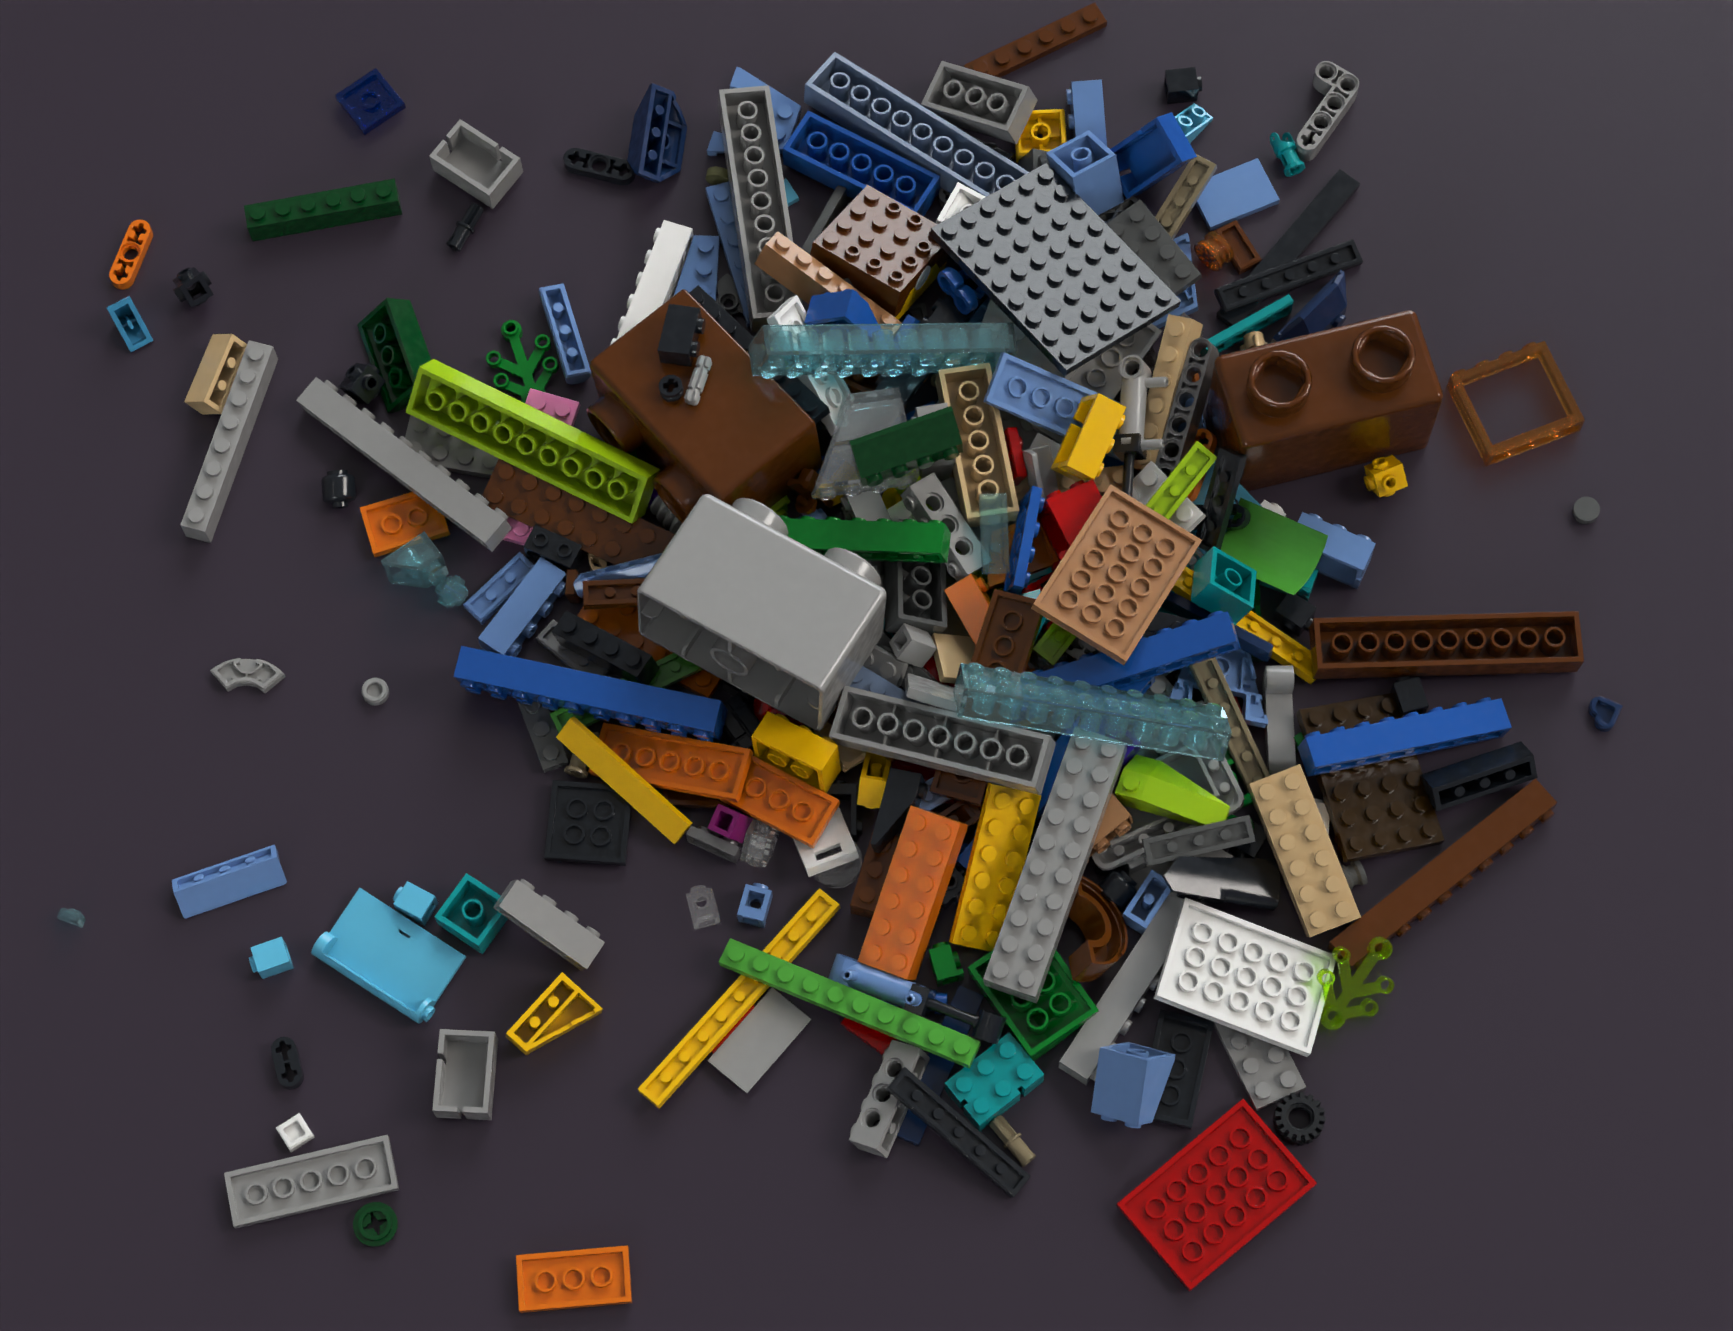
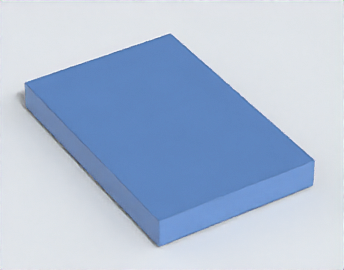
(1236, 194)

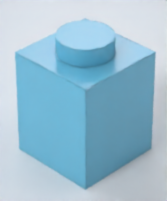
(415, 903)
(270, 958)

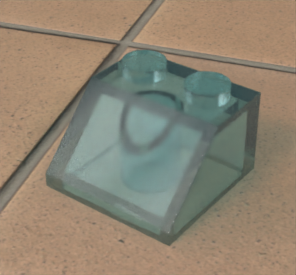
(415, 563)

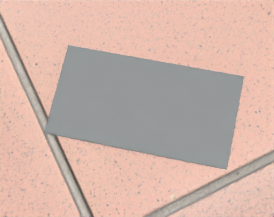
(759, 1040)

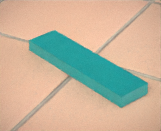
(1252, 323)

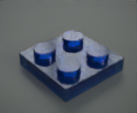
(370, 101)

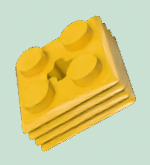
(1045, 122)

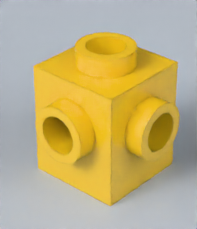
(1385, 476)

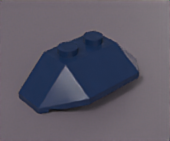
(657, 135)
(1321, 313)

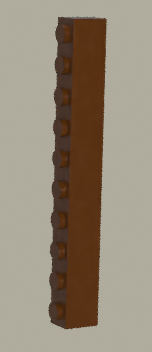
(1446, 872)

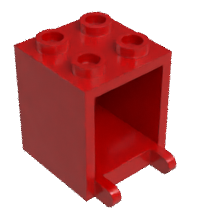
(1066, 515)

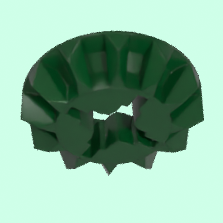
(364, 1219)

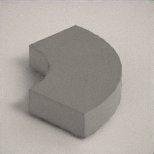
(247, 673)

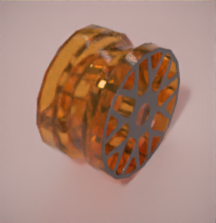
(1214, 251)

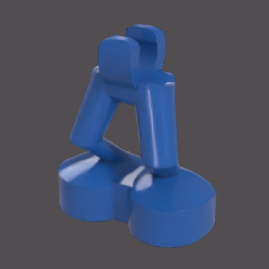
(963, 295)

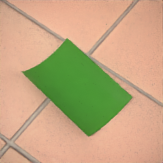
(1275, 547)

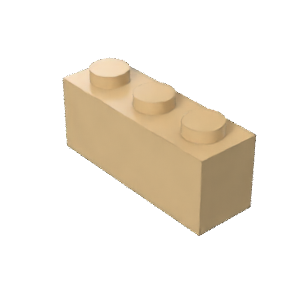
(216, 374)

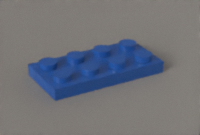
(1021, 548)

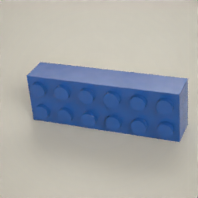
(848, 160)

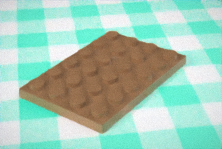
(1116, 574)

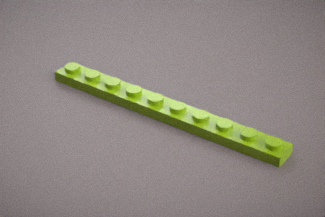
(1165, 502)

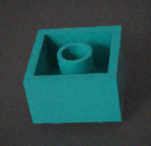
(1223, 584)
(471, 914)

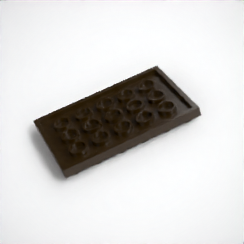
(1374, 805)

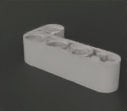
(1323, 115)
(1278, 706)

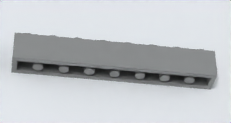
(229, 441)

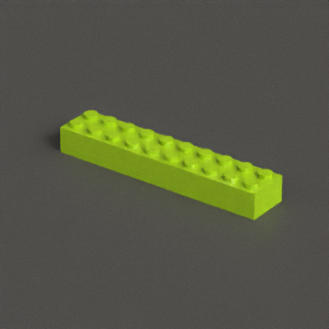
(532, 440)

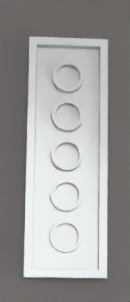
(829, 389)

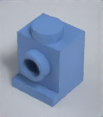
(751, 894)

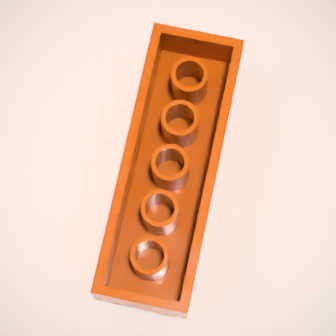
(913, 893)

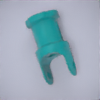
(1286, 152)

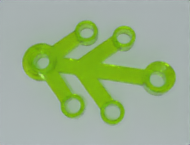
(1352, 986)

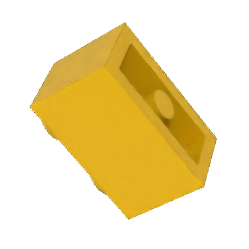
(873, 780)

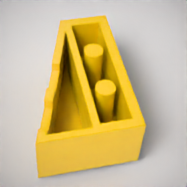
(552, 1015)

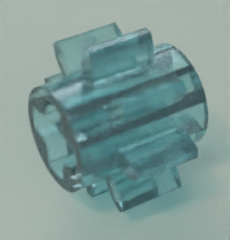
(451, 591)

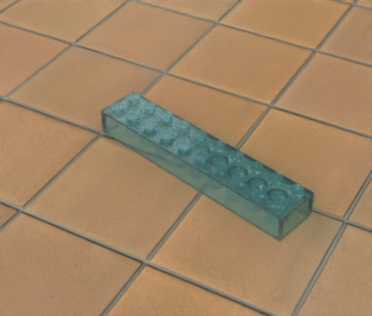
(877, 348)
(1091, 711)

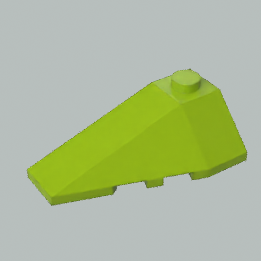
(1161, 790)

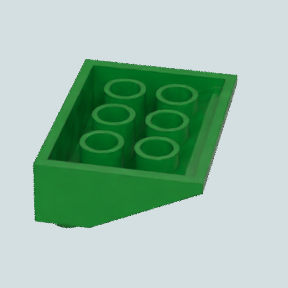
(1043, 1025)

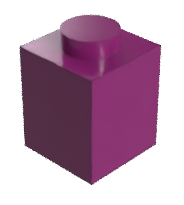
(730, 823)

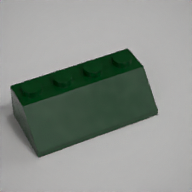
(395, 348)
(906, 447)

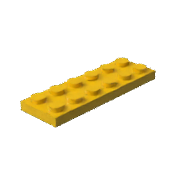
(994, 865)

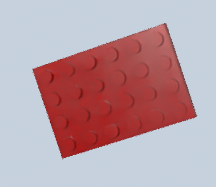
(1216, 1194)

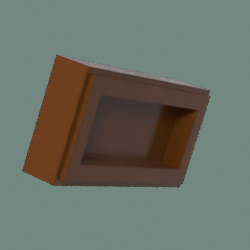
(1244, 252)

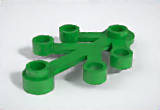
(524, 368)

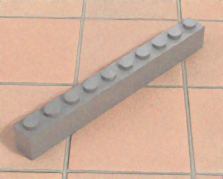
(404, 464)
(1126, 990)

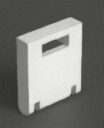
(834, 836)

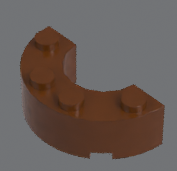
(1103, 931)

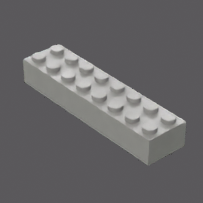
(942, 740)

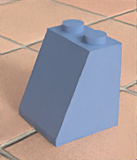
(1089, 171)
(1130, 1083)

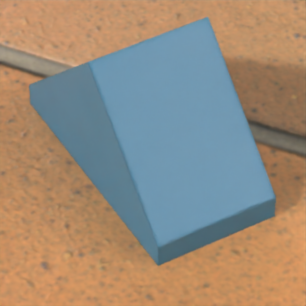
(129, 324)

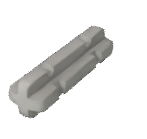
(698, 380)

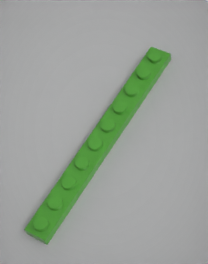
(850, 1003)

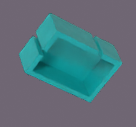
(994, 1081)

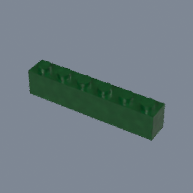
(323, 210)

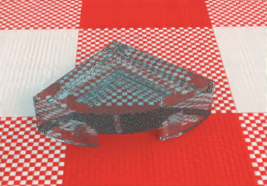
(72, 916)

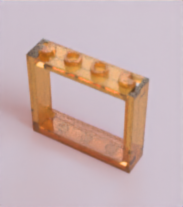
(1528, 440)

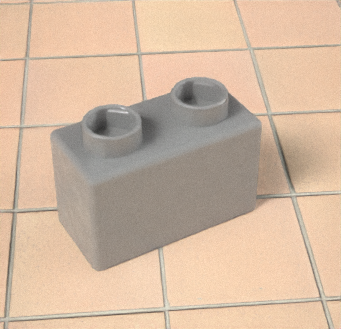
(763, 608)

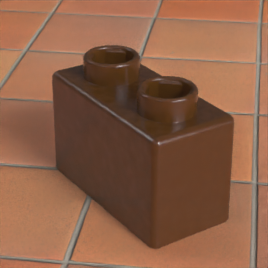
(1326, 399)
(731, 445)

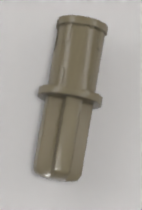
(1012, 1140)

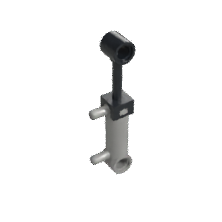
(1130, 439)

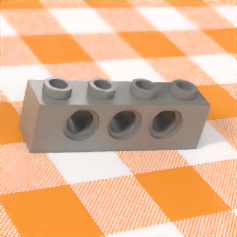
(931, 492)
(892, 1112)

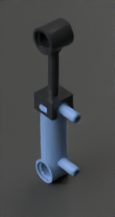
(911, 996)

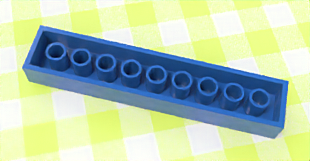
(591, 694)

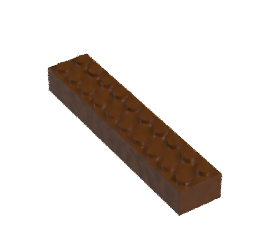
(1446, 645)

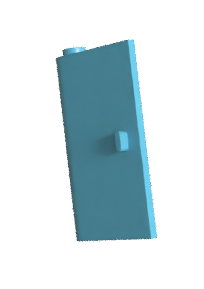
(397, 967)

